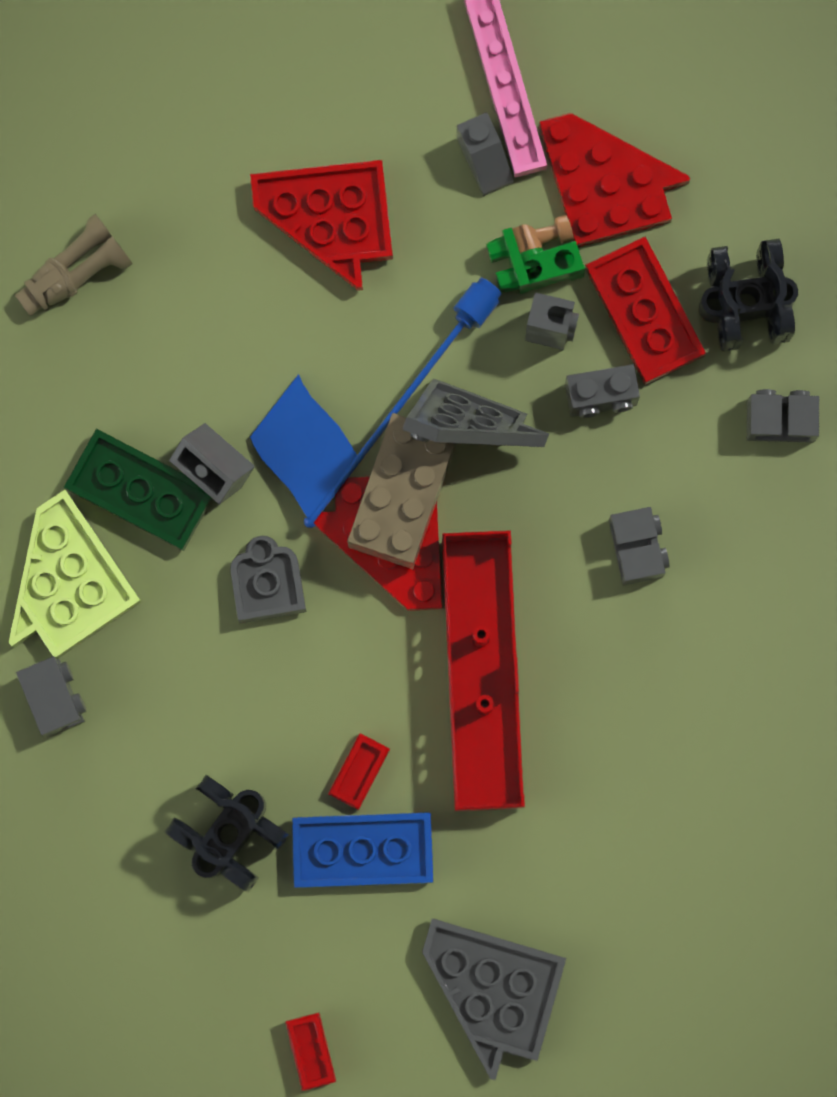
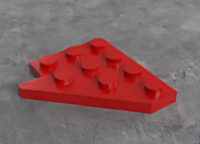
(606, 182)
(330, 212)
(412, 588)

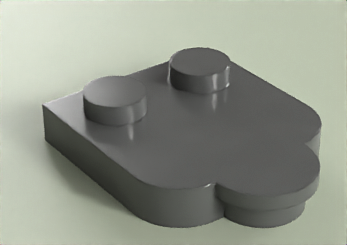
(266, 581)

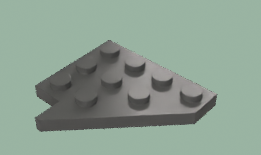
(459, 416)
(496, 990)

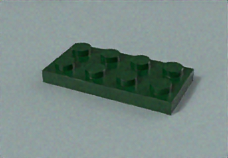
(139, 489)

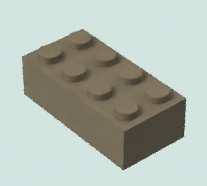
(400, 495)

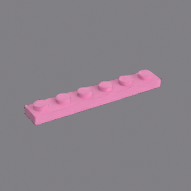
(506, 86)

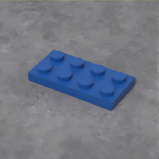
(362, 850)

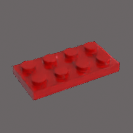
(645, 310)

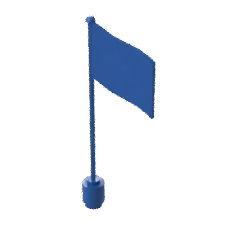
(309, 447)

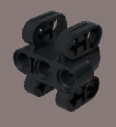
(773, 308)
(242, 819)

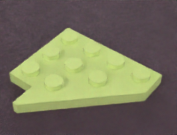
(67, 581)

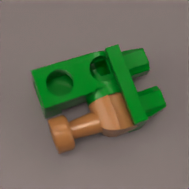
(530, 264)

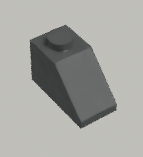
(484, 153)

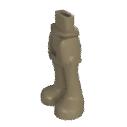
(55, 282)

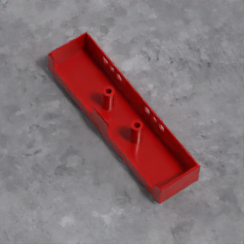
(482, 671)

